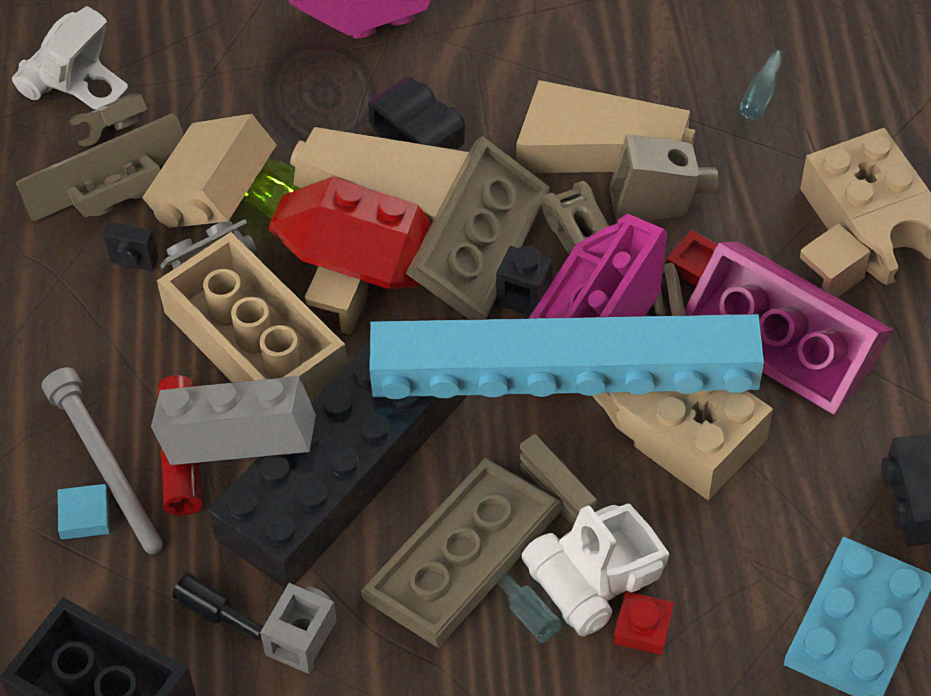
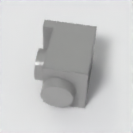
(282, 632)

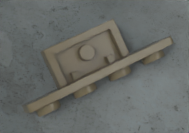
(104, 173)

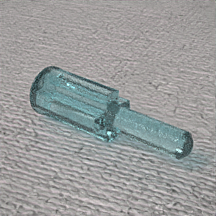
(761, 88)
(530, 609)

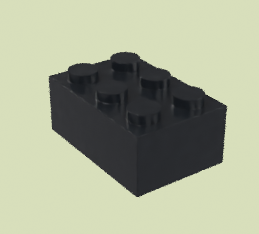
(90, 657)

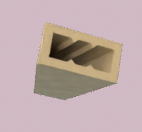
(586, 129)
(384, 165)

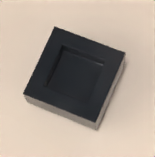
(131, 246)

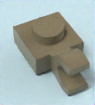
(119, 113)

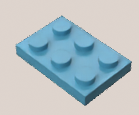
(859, 620)

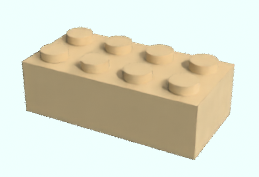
(249, 319)

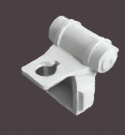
(69, 57)
(595, 562)

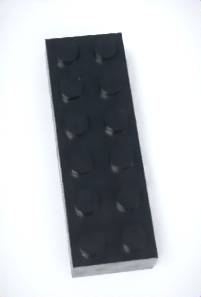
(299, 503)

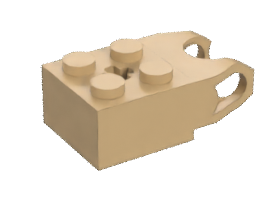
(873, 196)
(693, 435)

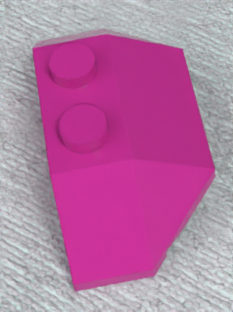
(361, 16)
(609, 274)

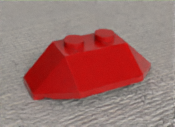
(352, 231)

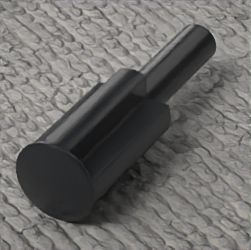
(213, 604)

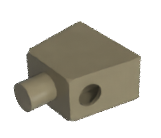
(658, 179)

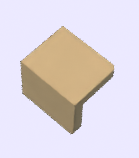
(837, 259)
(338, 294)

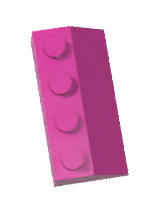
(806, 333)

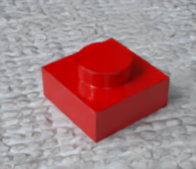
(692, 256)
(643, 623)

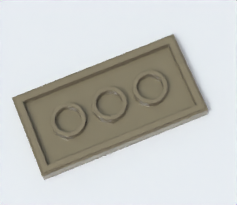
(476, 224)
(461, 552)

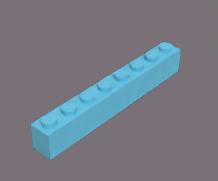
(566, 356)

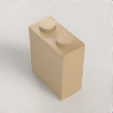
(209, 171)

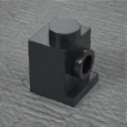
(527, 269)

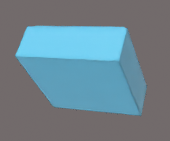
(83, 511)

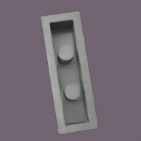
(234, 420)

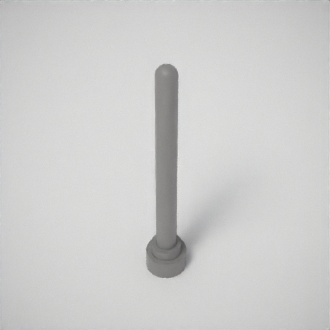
(65, 391)

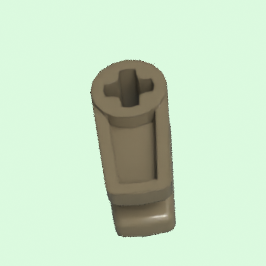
(572, 211)

